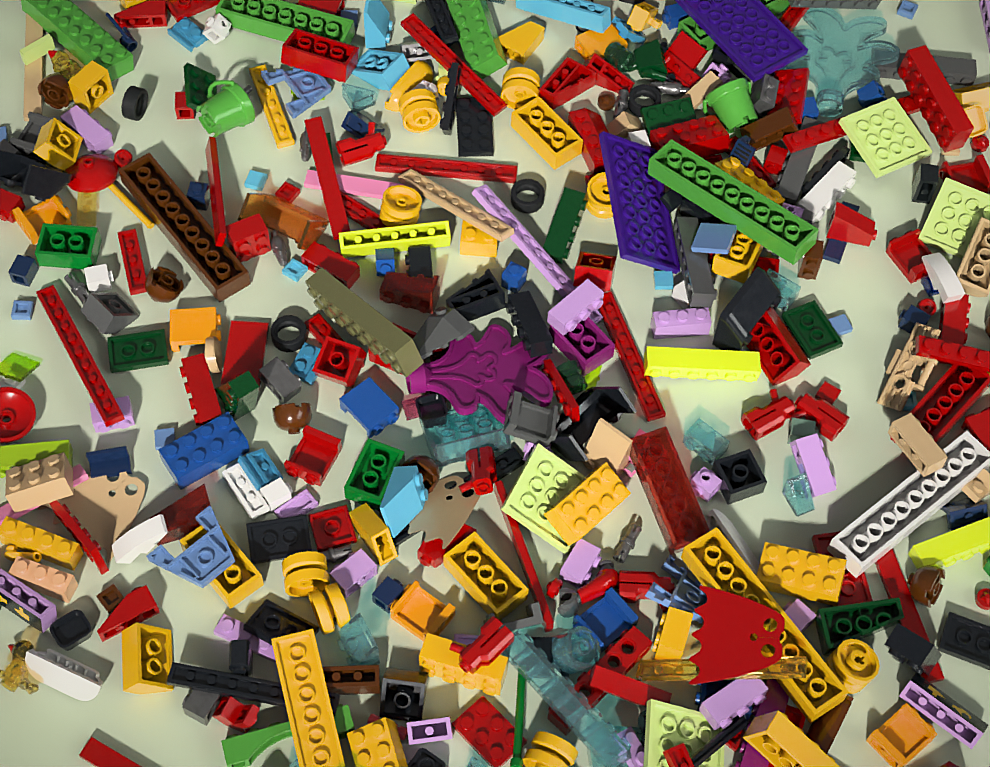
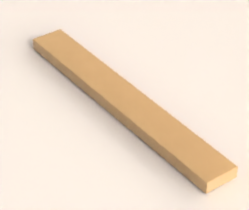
(33, 72)
(456, 205)

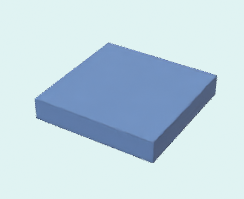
(714, 238)

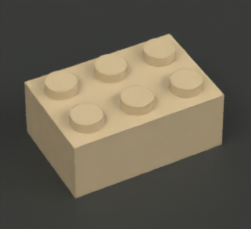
(39, 482)

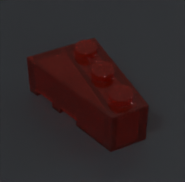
(411, 292)
(181, 514)

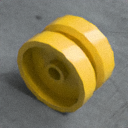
(519, 87)
(419, 110)
(598, 197)
(400, 206)
(305, 573)
(327, 609)
(853, 664)
(549, 751)

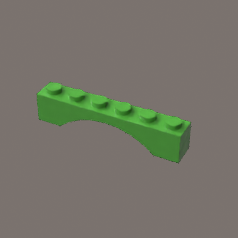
(245, 748)

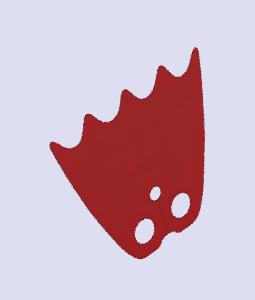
(726, 636)

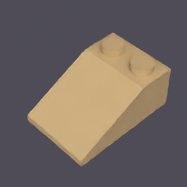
(608, 446)

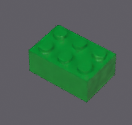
(68, 246)
(372, 473)

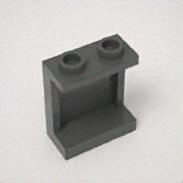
(28, 138)
(530, 421)
(534, 618)

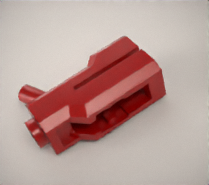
(360, 149)
(827, 417)
(768, 418)
(482, 471)
(635, 584)
(485, 648)

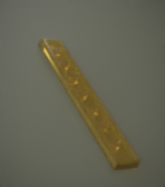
(686, 670)

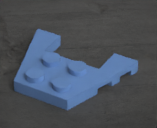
(305, 85)
(203, 559)
(685, 595)

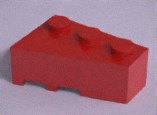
(567, 83)

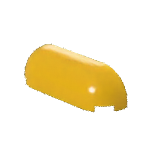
(415, 74)

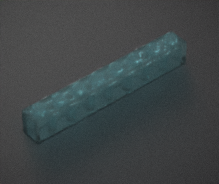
(567, 702)

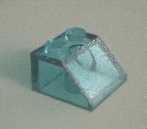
(358, 643)

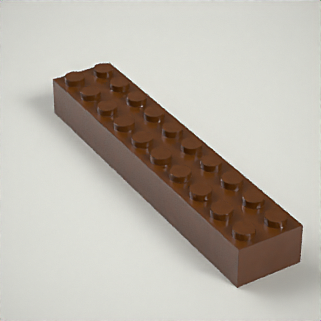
(184, 227)

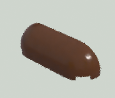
(827, 726)

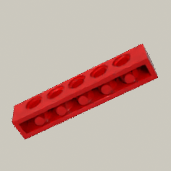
(632, 639)

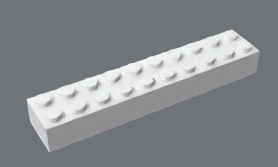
(908, 506)

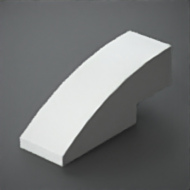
(943, 277)
(139, 539)

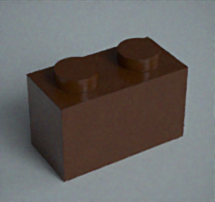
(810, 262)

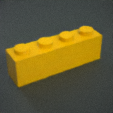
(33, 539)

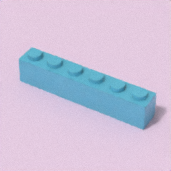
(574, 12)

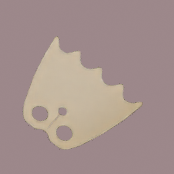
(103, 515)
(443, 517)

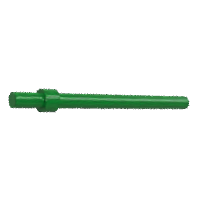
(517, 761)

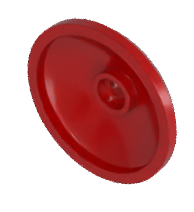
(92, 173)
(21, 411)

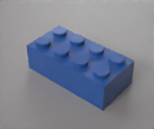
(204, 450)

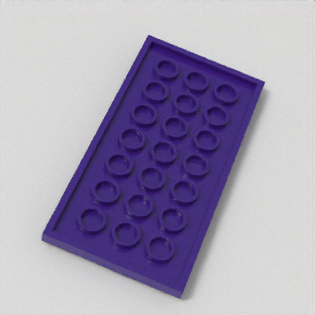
(746, 34)
(638, 214)

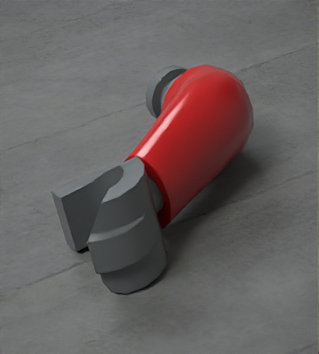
(604, 580)

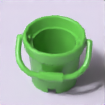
(732, 104)
(226, 108)

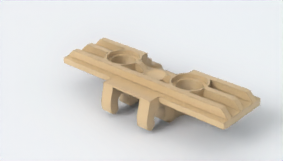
(902, 367)

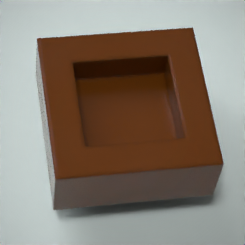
(110, 598)

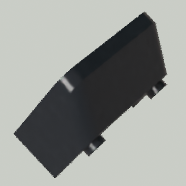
(33, 175)
(745, 311)
(593, 404)

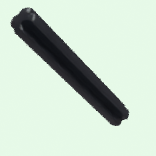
(718, 741)

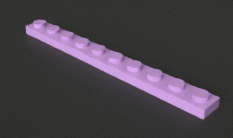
(529, 245)

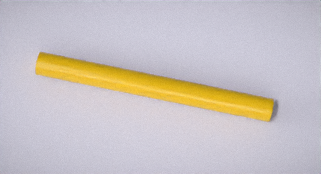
(131, 206)

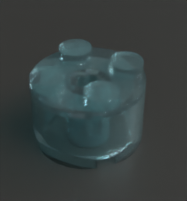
(575, 650)

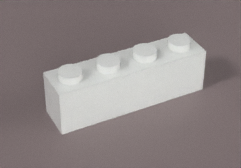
(827, 191)

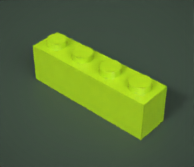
(22, 454)

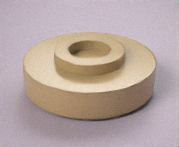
(213, 354)

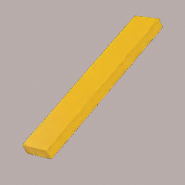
(272, 108)

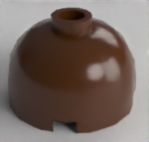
(56, 91)
(163, 285)
(292, 417)
(428, 469)
(926, 585)

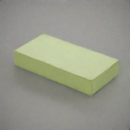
(37, 49)

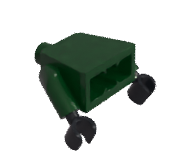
(651, 61)

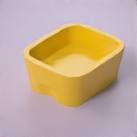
(978, 119)

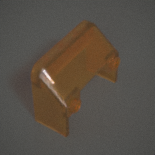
(285, 218)

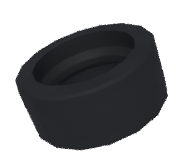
(646, 91)
(134, 103)
(529, 185)
(288, 321)

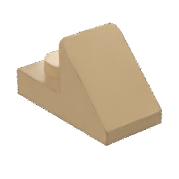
(978, 487)

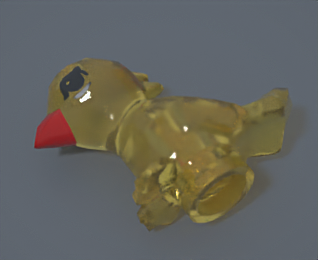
(63, 64)
(16, 672)

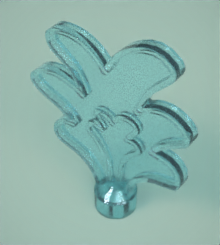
(842, 55)

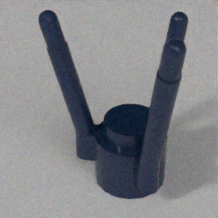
(127, 39)

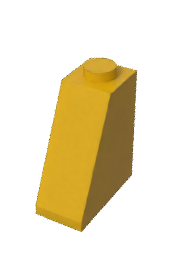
(522, 41)
(373, 533)

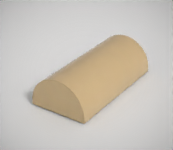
(975, 265)

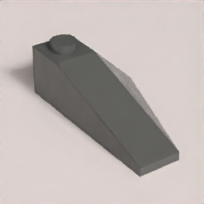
(440, 329)

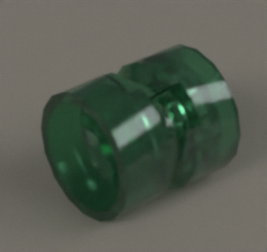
(619, 57)
(572, 376)

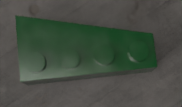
(564, 224)
(239, 395)
(855, 621)

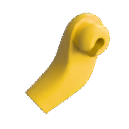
(11, 554)

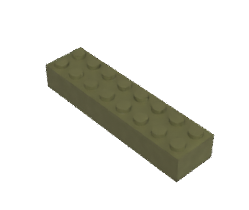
(364, 322)

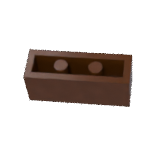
(770, 128)
(352, 679)

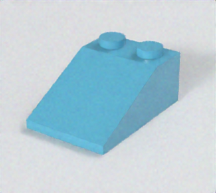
(377, 25)
(381, 68)
(403, 498)

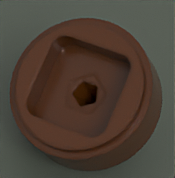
(606, 102)

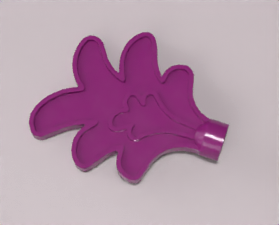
(484, 374)

